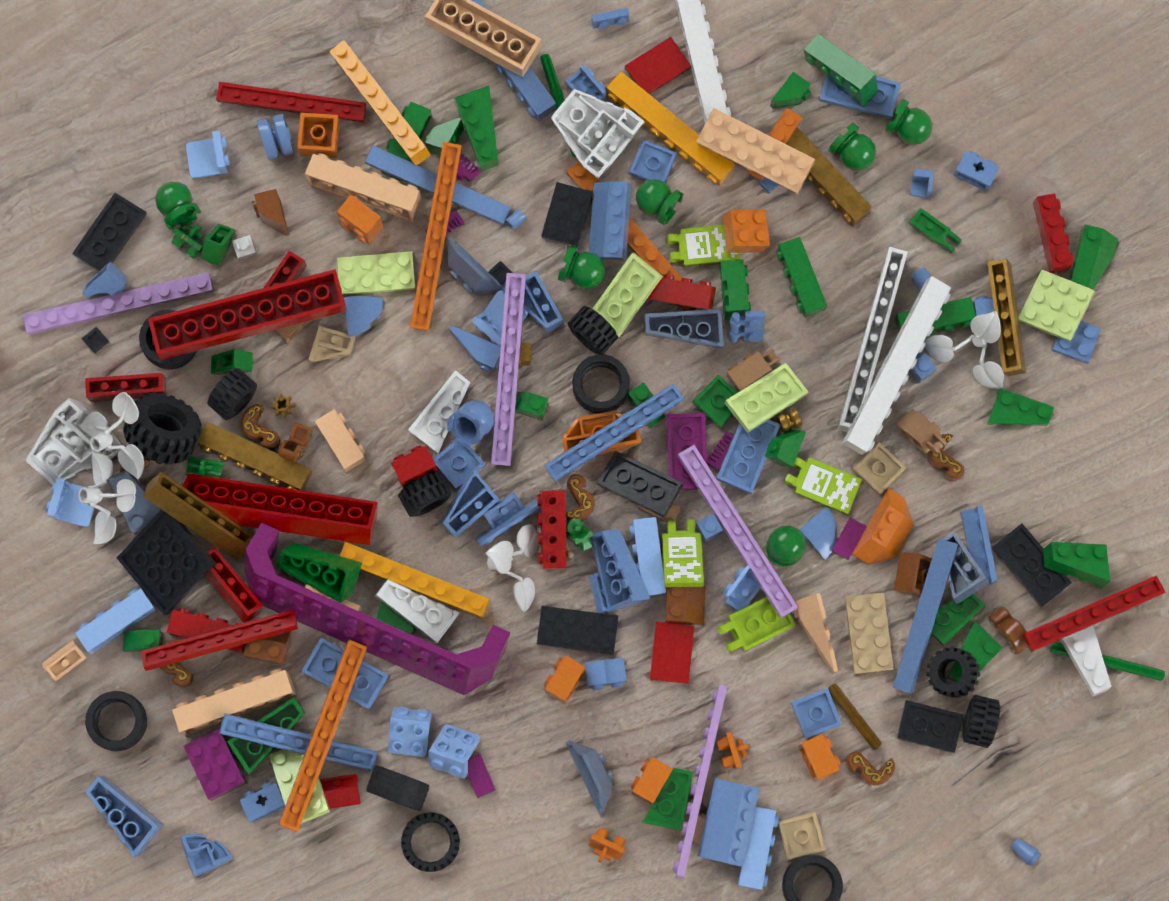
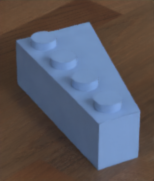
(617, 571)

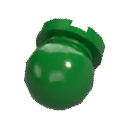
(911, 125)
(855, 149)
(656, 199)
(175, 203)
(583, 269)
(785, 546)

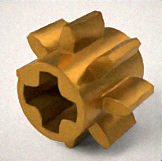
(282, 400)

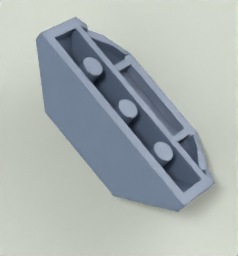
(470, 272)
(593, 773)

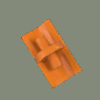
(728, 742)
(605, 848)

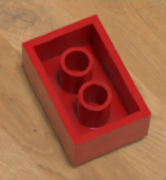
(413, 465)

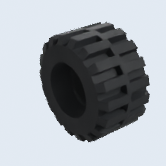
(592, 330)
(232, 394)
(424, 494)
(938, 667)
(981, 721)

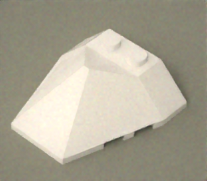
(595, 130)
(63, 445)

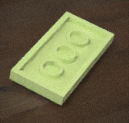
(376, 273)
(627, 292)
(766, 397)
(286, 766)

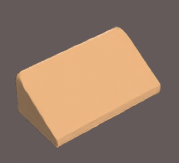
(64, 660)

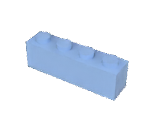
(648, 555)
(115, 621)
(756, 858)

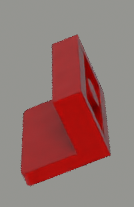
(341, 790)

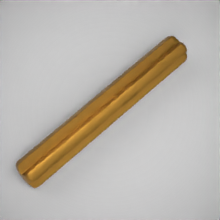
(854, 716)

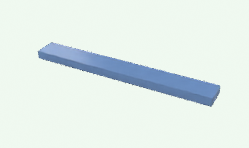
(426, 180)
(614, 432)
(925, 616)
(295, 741)

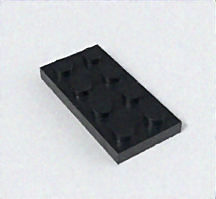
(109, 232)
(640, 484)
(1026, 561)
(577, 630)

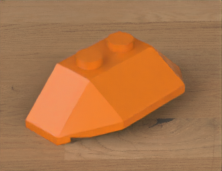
(588, 425)
(885, 530)

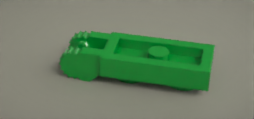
(934, 230)

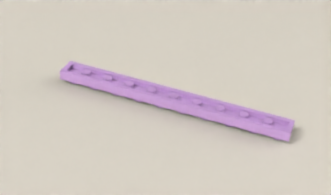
(118, 303)
(508, 369)
(737, 531)
(698, 788)

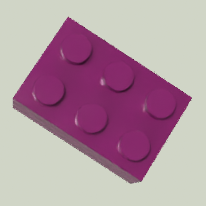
(215, 765)

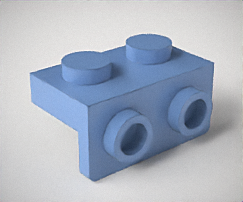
(585, 82)

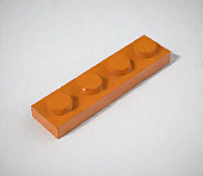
(782, 131)

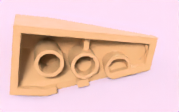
(811, 618)

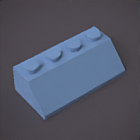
(610, 220)
(728, 822)

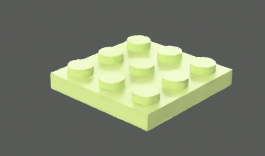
(1056, 305)

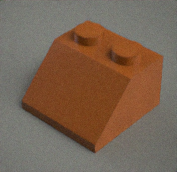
(270, 209)
(911, 573)
(685, 605)
(269, 649)

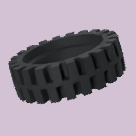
(407, 837)

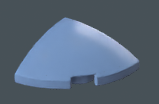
(361, 312)
(821, 532)
(204, 854)

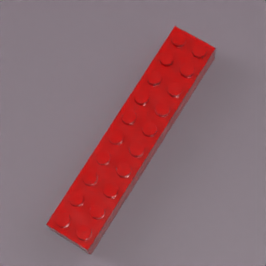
(247, 314)
(288, 508)

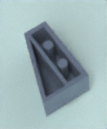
(143, 510)
(965, 575)

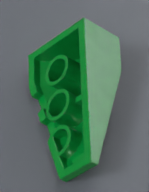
(1093, 255)

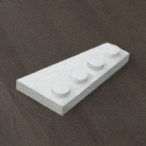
(432, 422)
(422, 613)
(1088, 660)

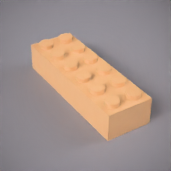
(485, 33)
(755, 151)
(366, 187)
(235, 701)

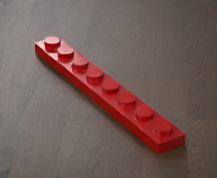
(290, 101)
(1093, 613)
(219, 640)

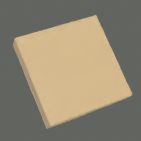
(879, 468)
(801, 836)

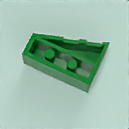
(734, 287)
(1079, 560)

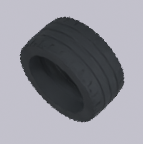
(145, 343)
(595, 362)
(92, 721)
(397, 788)
(812, 860)

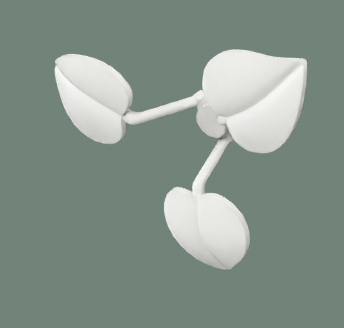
(985, 329)
(96, 426)
(102, 471)
(500, 559)

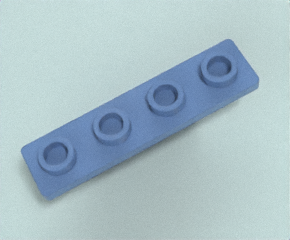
(504, 515)

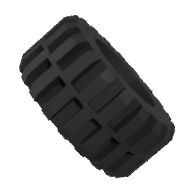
(180, 425)

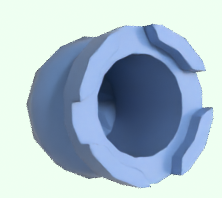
(471, 422)

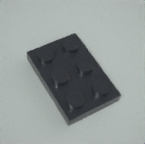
(567, 214)
(929, 726)

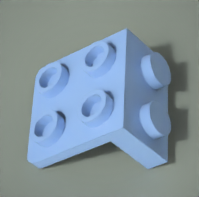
(208, 156)
(491, 319)
(66, 504)
(742, 591)
(409, 731)
(452, 750)

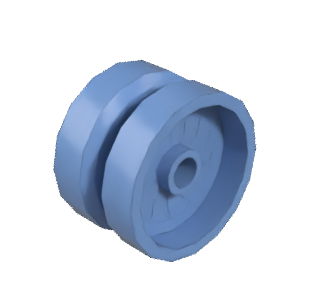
(275, 136)

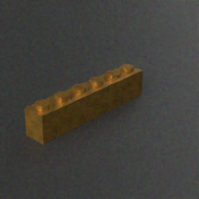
(831, 182)
(1006, 307)
(253, 456)
(198, 515)

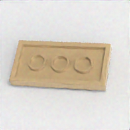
(869, 633)

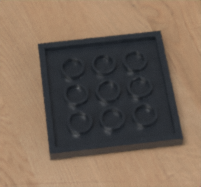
(166, 561)

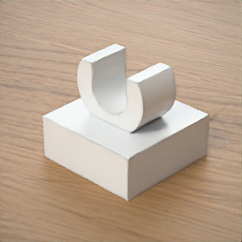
(244, 247)

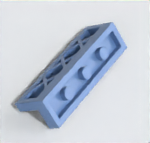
(978, 541)

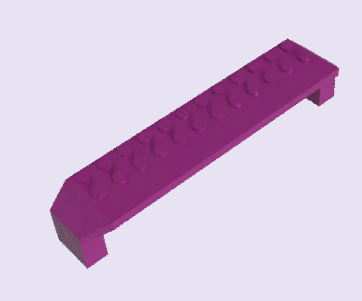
(454, 671)

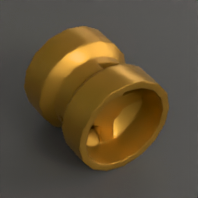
(789, 420)

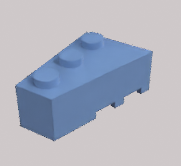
(540, 304)
(469, 504)

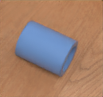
(516, 219)

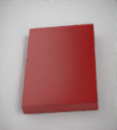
(658, 66)
(672, 652)

